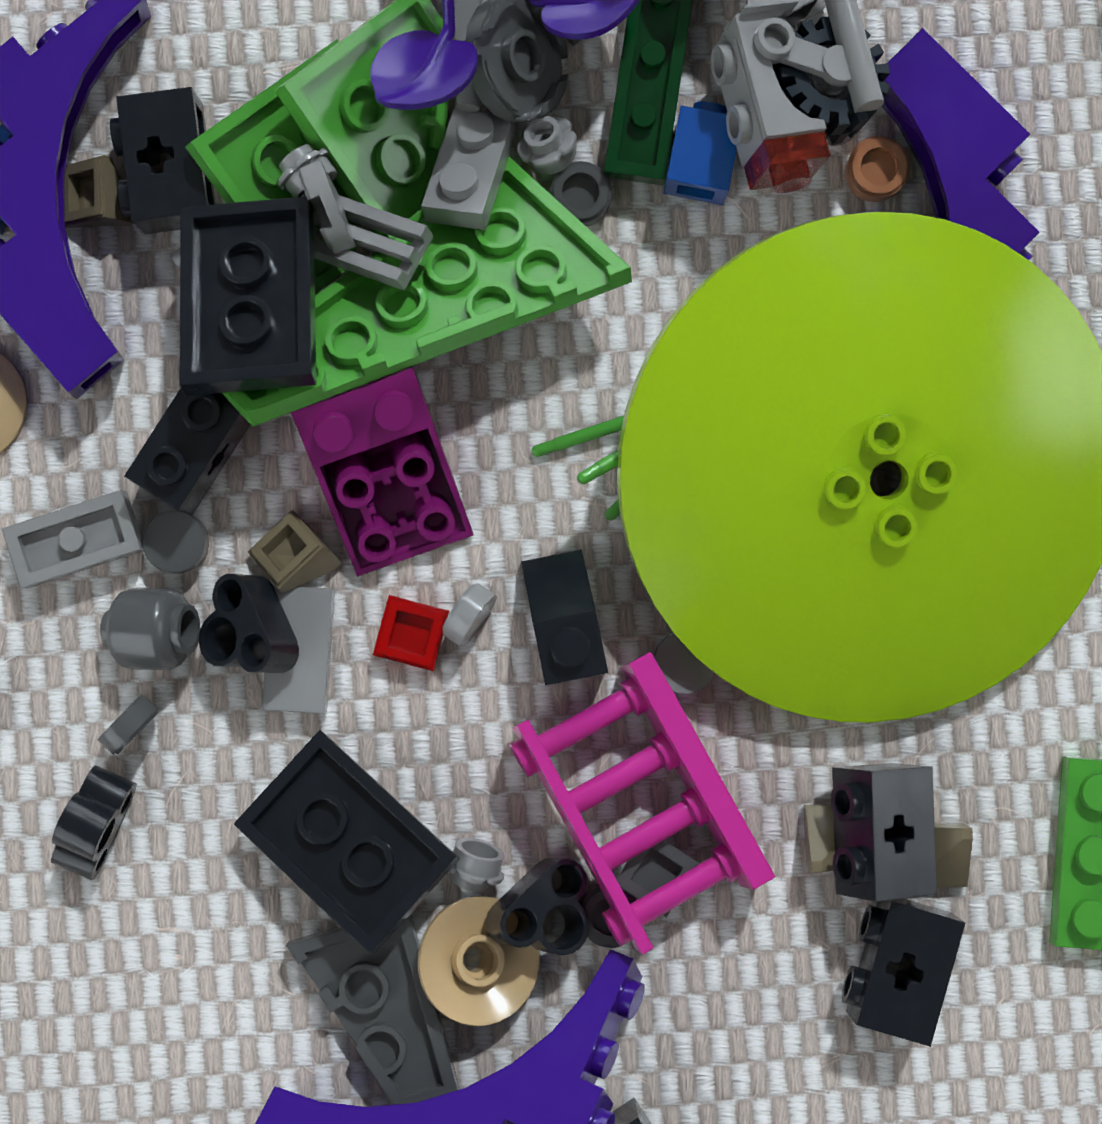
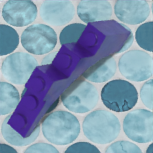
(40, 109)
(957, 140)
(542, 1086)

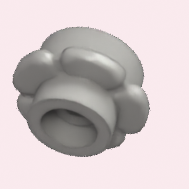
(548, 144)
(297, 159)
(478, 865)

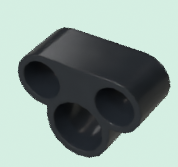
(255, 614)
(91, 822)
(533, 899)

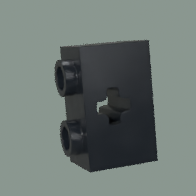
(145, 129)
(188, 449)
(884, 831)
(913, 999)

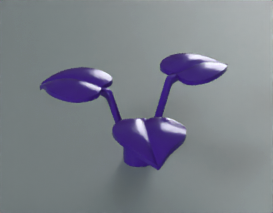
(430, 69)

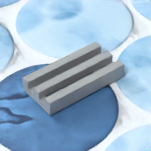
(385, 222)

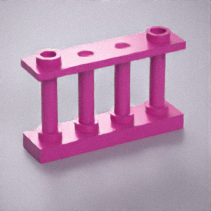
(703, 803)

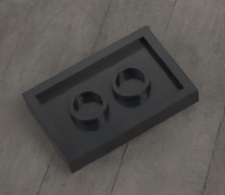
(247, 296)
(346, 842)

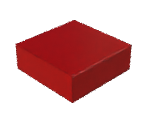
(411, 633)

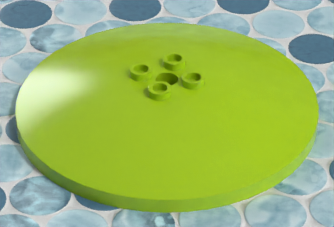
(760, 448)

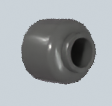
(150, 628)

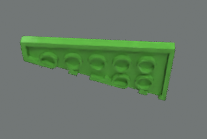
(462, 291)

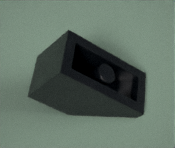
(564, 617)

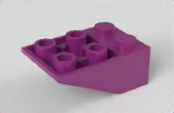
(383, 471)

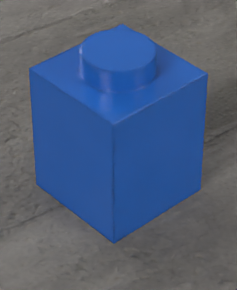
(701, 154)

